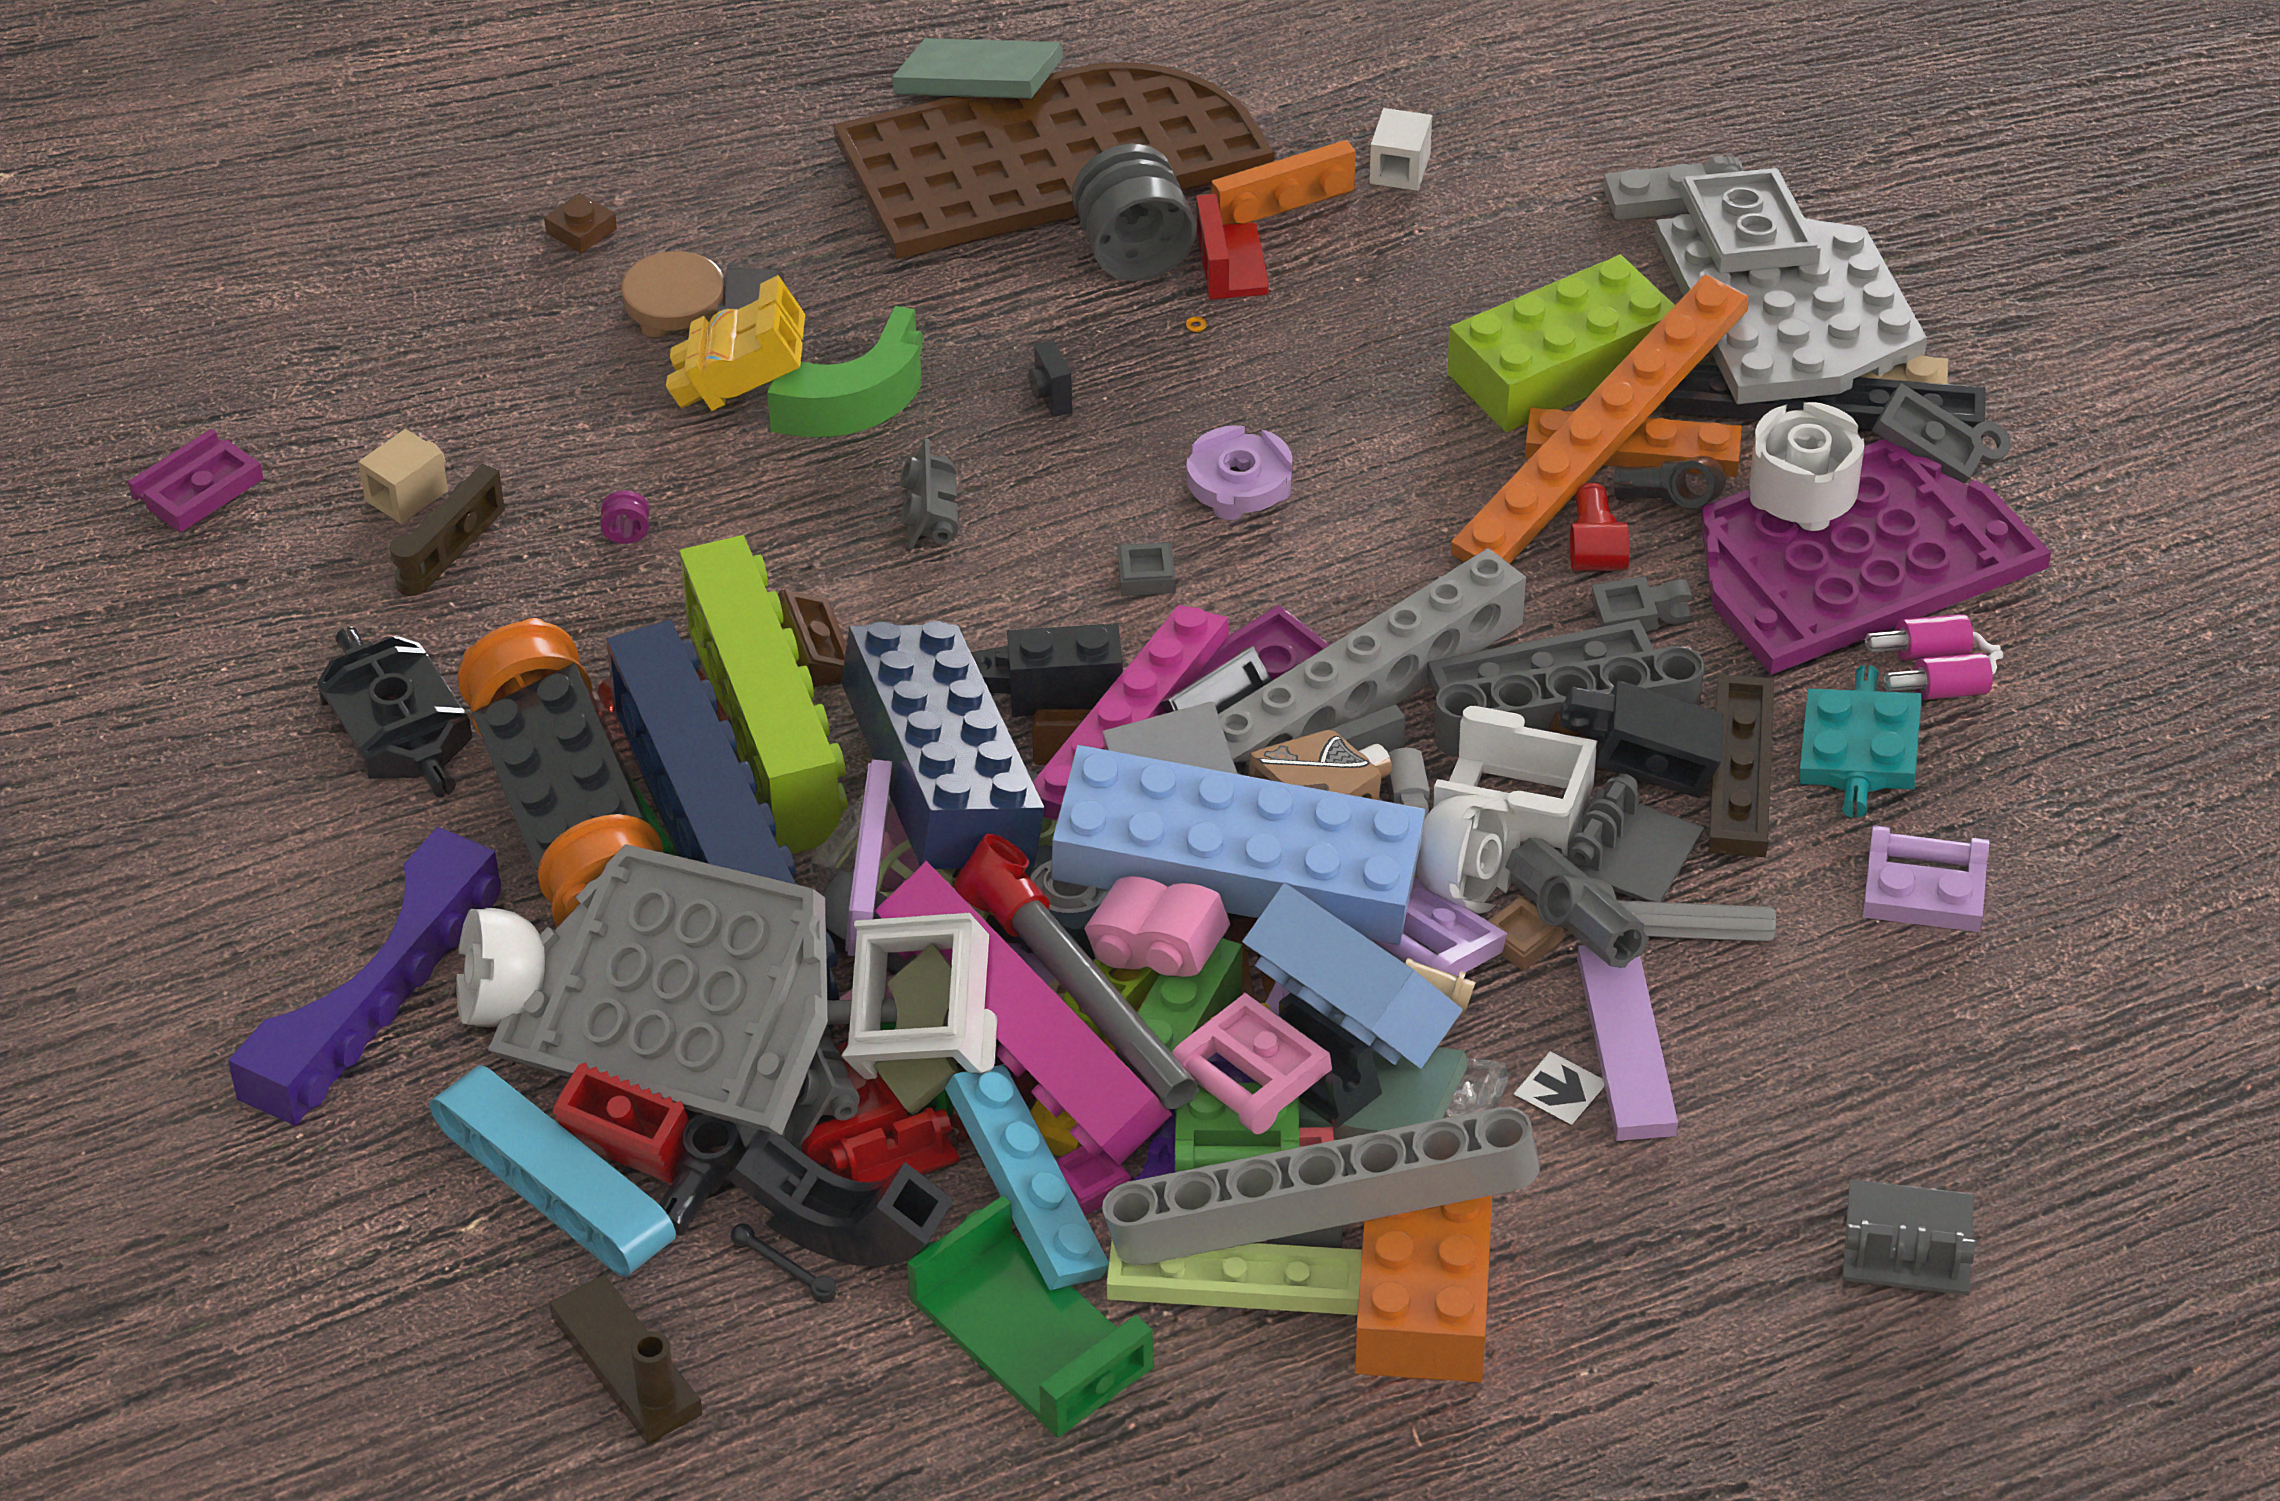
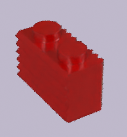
(623, 1121)

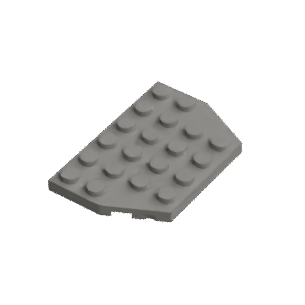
(1804, 324)
(683, 985)

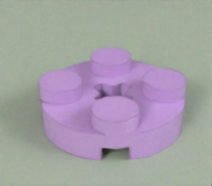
(1233, 493)

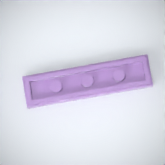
(869, 848)
(1628, 1048)

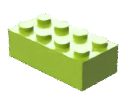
(1553, 341)

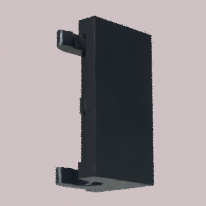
(1353, 1075)

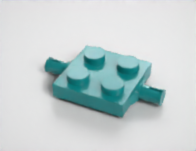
(1860, 740)

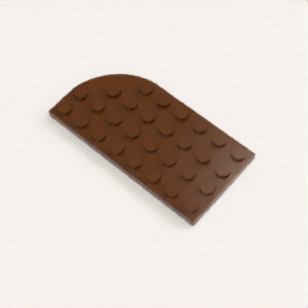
(1010, 163)

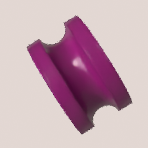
(636, 510)

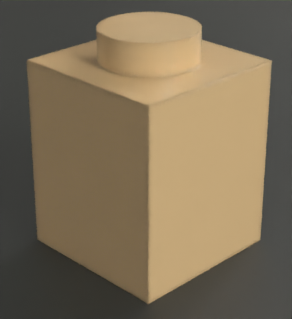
(403, 476)

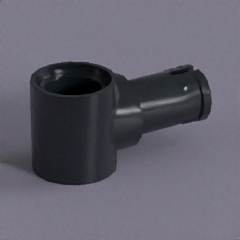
(1670, 482)
(701, 1172)

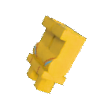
(738, 348)

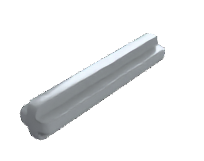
(1705, 920)

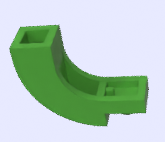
(851, 394)

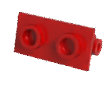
(914, 1140)

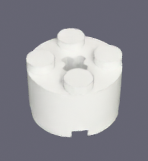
(1806, 464)

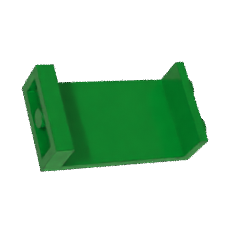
(1034, 1341)

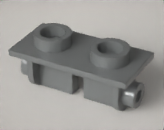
(929, 497)

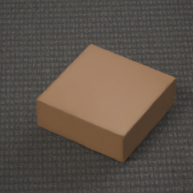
(1526, 932)

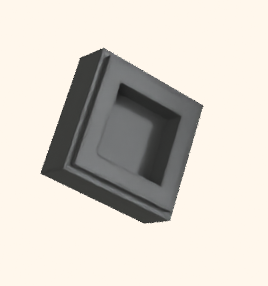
(1146, 568)

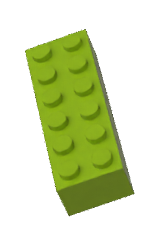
(764, 690)

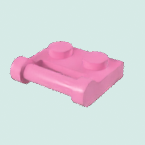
(1261, 1048)

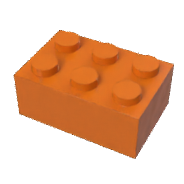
(1425, 1293)

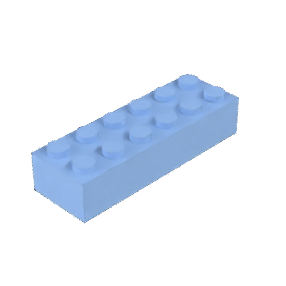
(1237, 838)

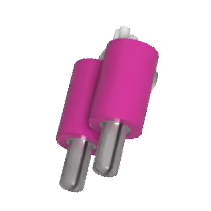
(1942, 656)

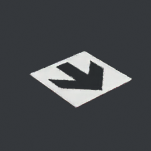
(1560, 1088)

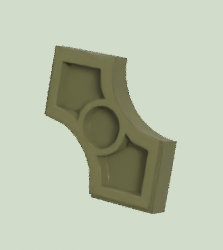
(921, 1002)

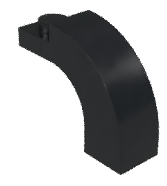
(836, 1215)

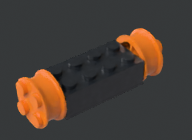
(553, 756)

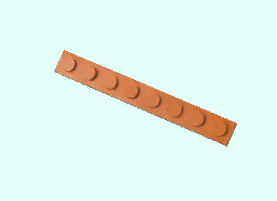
(1602, 422)

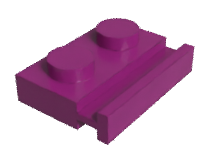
(195, 480)

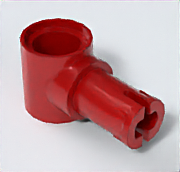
(1597, 537)

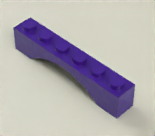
(301, 1053)

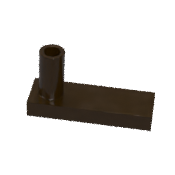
(626, 1358)

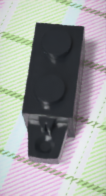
(1053, 667)
(1648, 735)

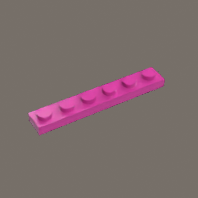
(1158, 670)

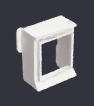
(1502, 746)
(970, 1026)

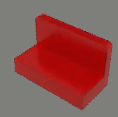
(1229, 253)

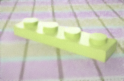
(1246, 1278)

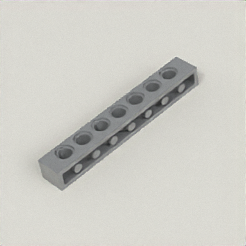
(1381, 658)

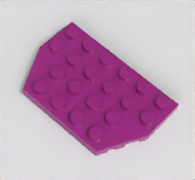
(1895, 555)

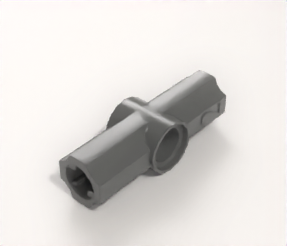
(1577, 902)

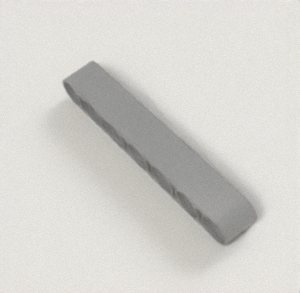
(1322, 1186)

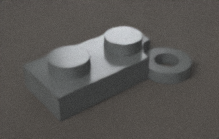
(1937, 435)

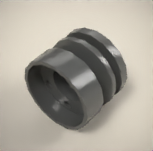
(1133, 212)

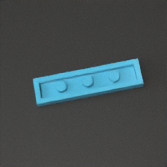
(1028, 1177)

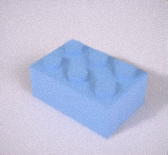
(1350, 979)

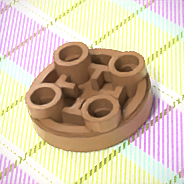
(672, 291)

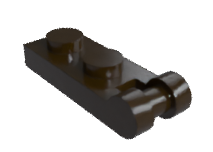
(447, 531)

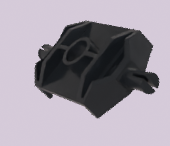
(402, 735)

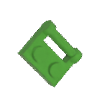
(1213, 1135)

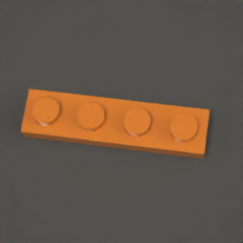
(1652, 441)

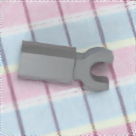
(1408, 779)

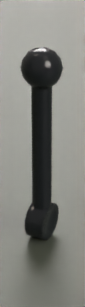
(822, 1287)

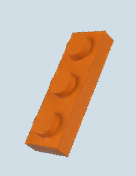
(1286, 183)

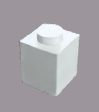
(1400, 149)

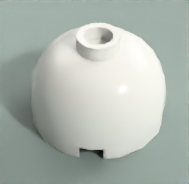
(1467, 850)
(500, 966)

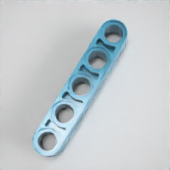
(553, 1170)

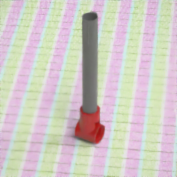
(998, 885)

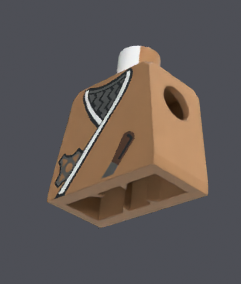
(1324, 763)

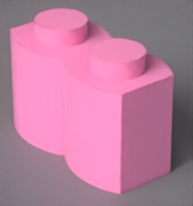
(1157, 926)

